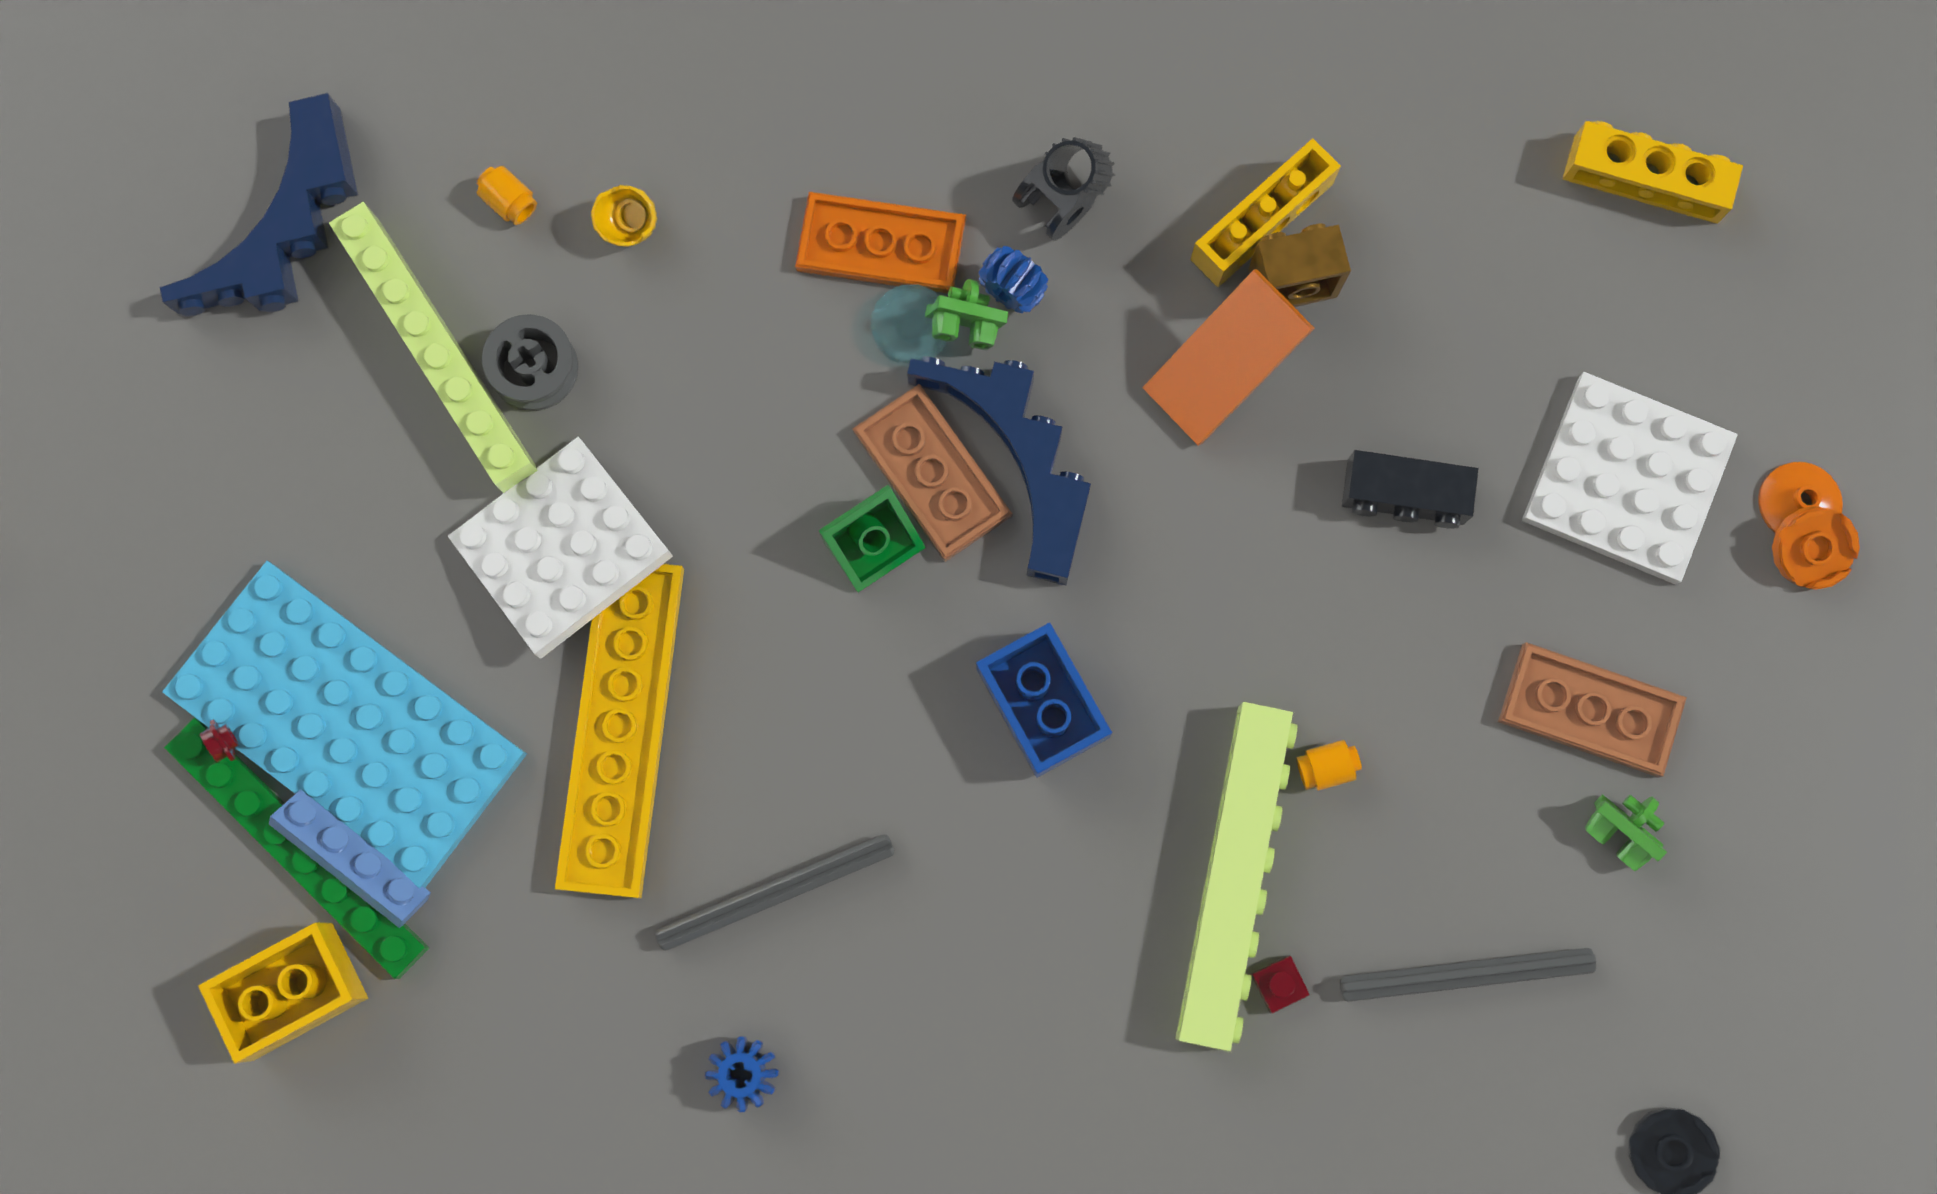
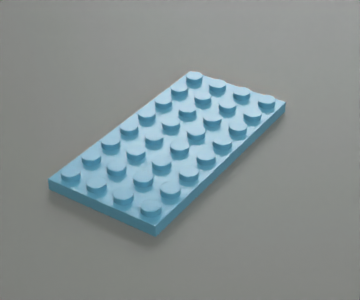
(345, 722)

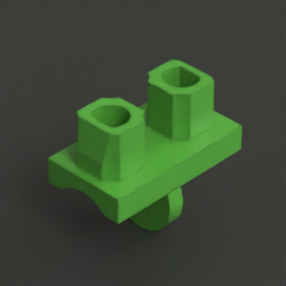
(967, 309)
(1642, 844)

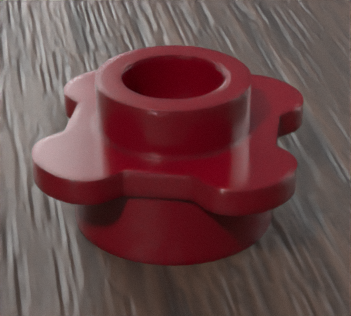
(219, 741)

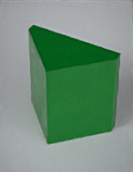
(872, 538)

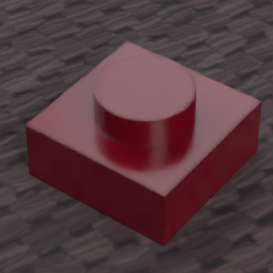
(1280, 984)

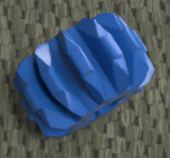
(1013, 279)
(732, 1085)

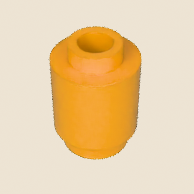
(506, 194)
(1328, 765)

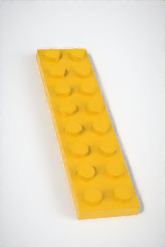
(620, 739)

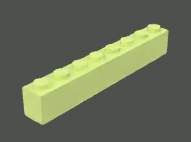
(434, 347)
(1235, 877)

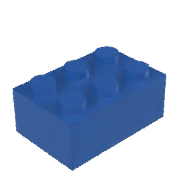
(1043, 700)

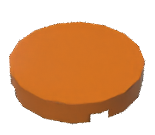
(1815, 547)

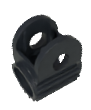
(1052, 180)

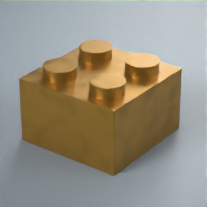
(1304, 264)

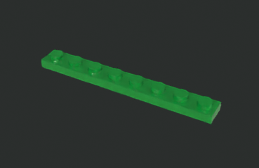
(251, 806)

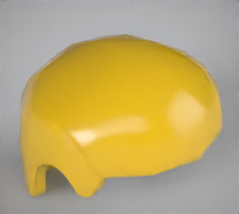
(624, 216)

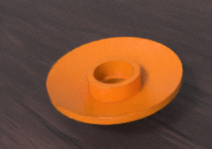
(1783, 488)

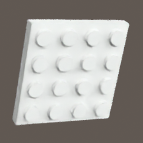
(1630, 478)
(559, 547)

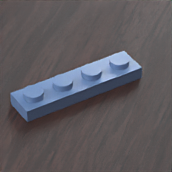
(349, 858)

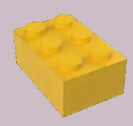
(283, 992)

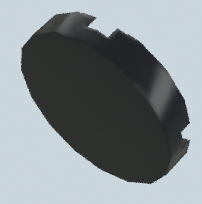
(1674, 1151)

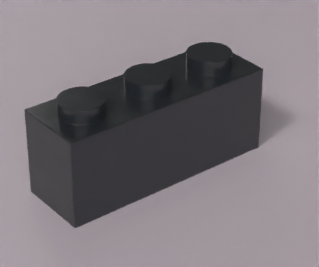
(1409, 489)

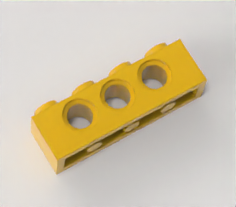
(1632, 179)
(1265, 212)

